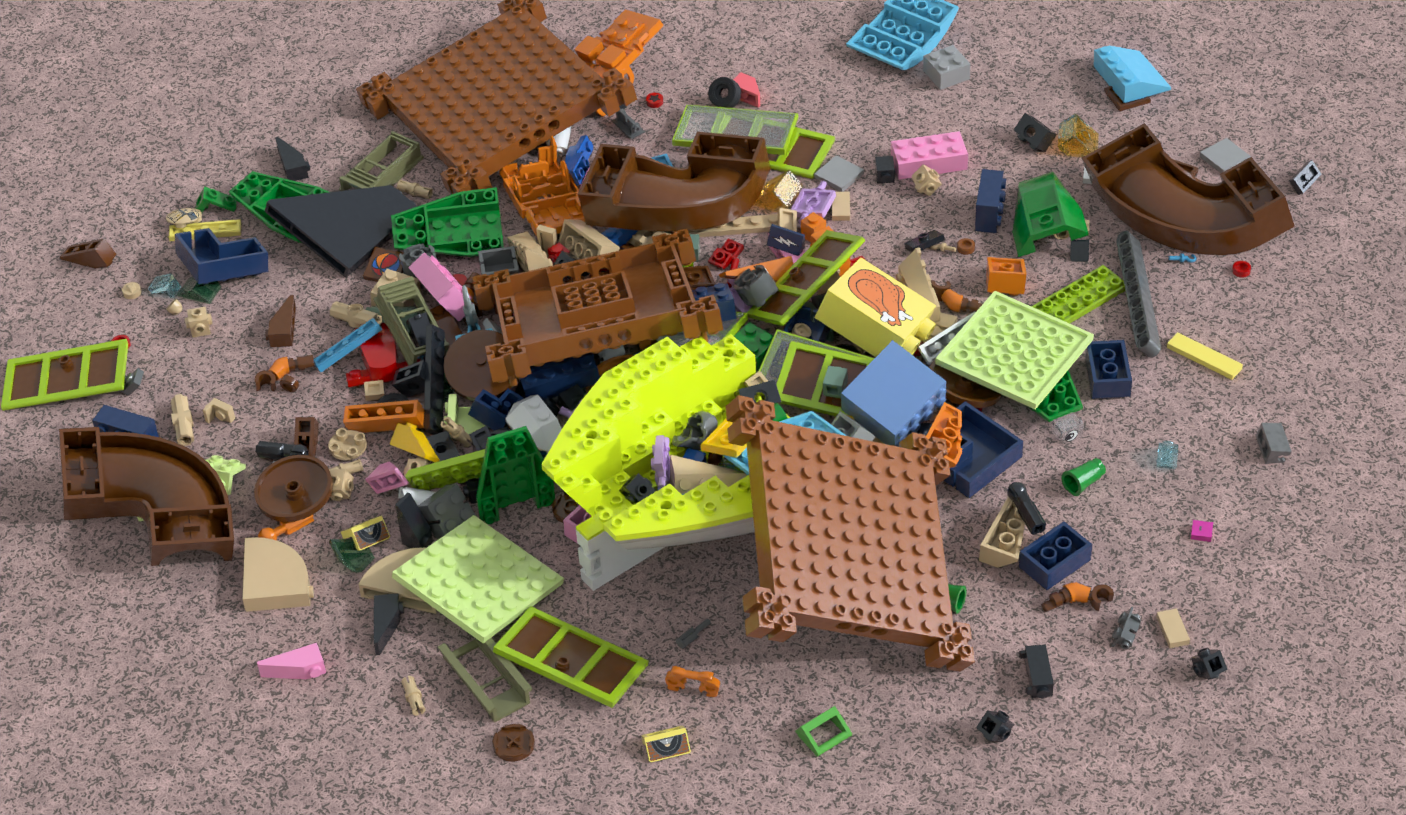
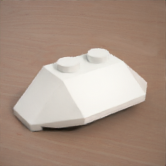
(936, 344)
(538, 419)

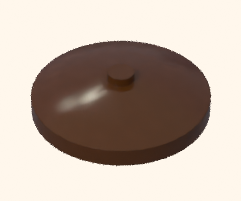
(468, 366)
(963, 389)
(293, 488)

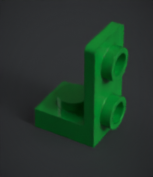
(211, 196)

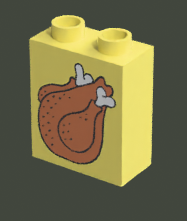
(875, 310)

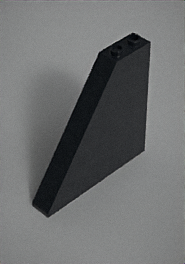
(341, 224)

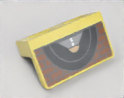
(367, 533)
(666, 743)

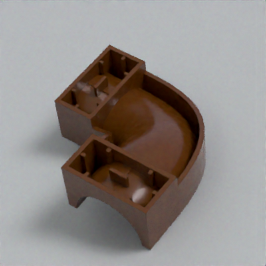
(647, 195)
(1180, 210)
(146, 479)

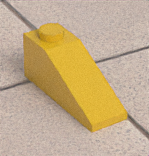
(413, 441)

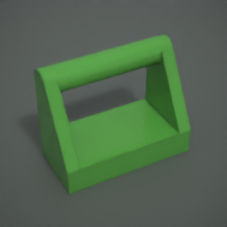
(833, 715)

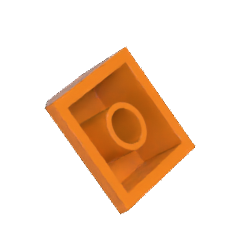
(1006, 275)

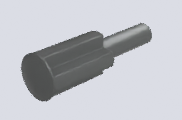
(691, 634)

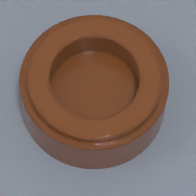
(965, 246)

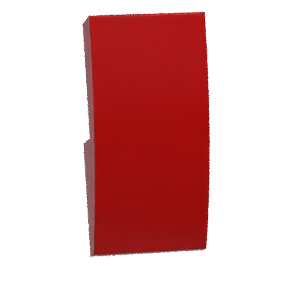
(723, 257)

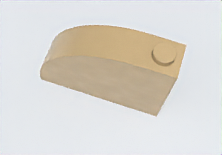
(274, 576)
(379, 580)

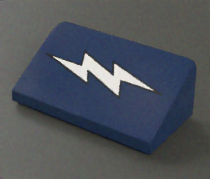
(786, 240)

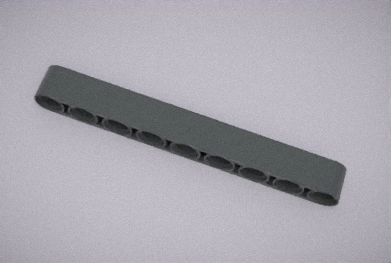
(1138, 294)

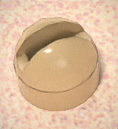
(174, 307)

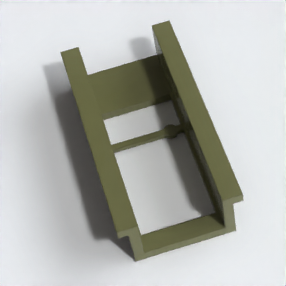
(358, 176)
(397, 292)
(504, 703)

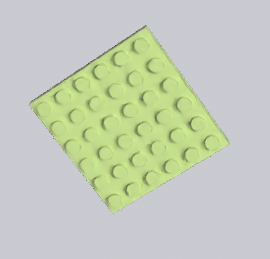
(1014, 349)
(477, 578)

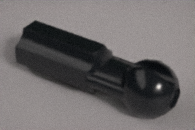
(277, 451)
(1026, 508)

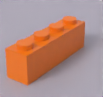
(383, 416)

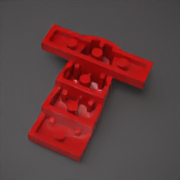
(379, 358)

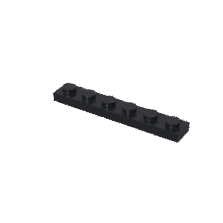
(434, 379)

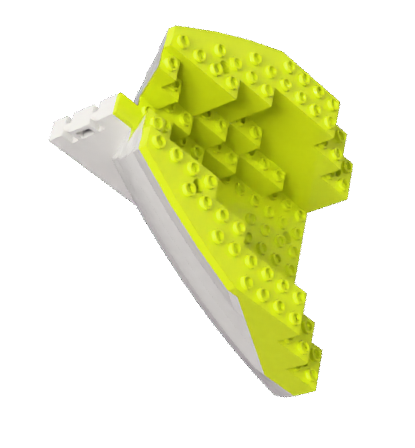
(613, 440)

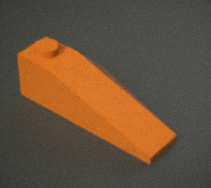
(775, 268)
(948, 426)

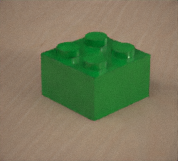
(756, 341)

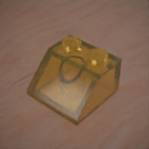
(1076, 137)
(779, 192)

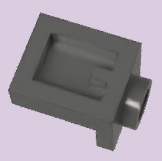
(132, 381)

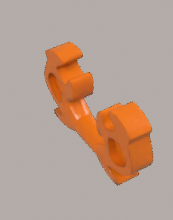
(677, 678)

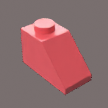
(749, 89)

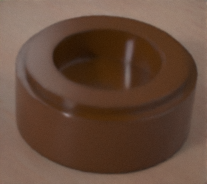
(289, 383)

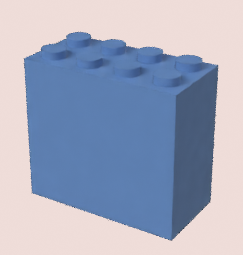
(893, 395)

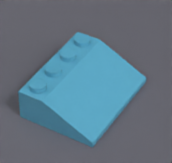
(1128, 73)

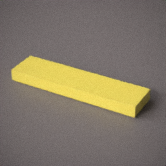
(219, 228)
(1204, 356)

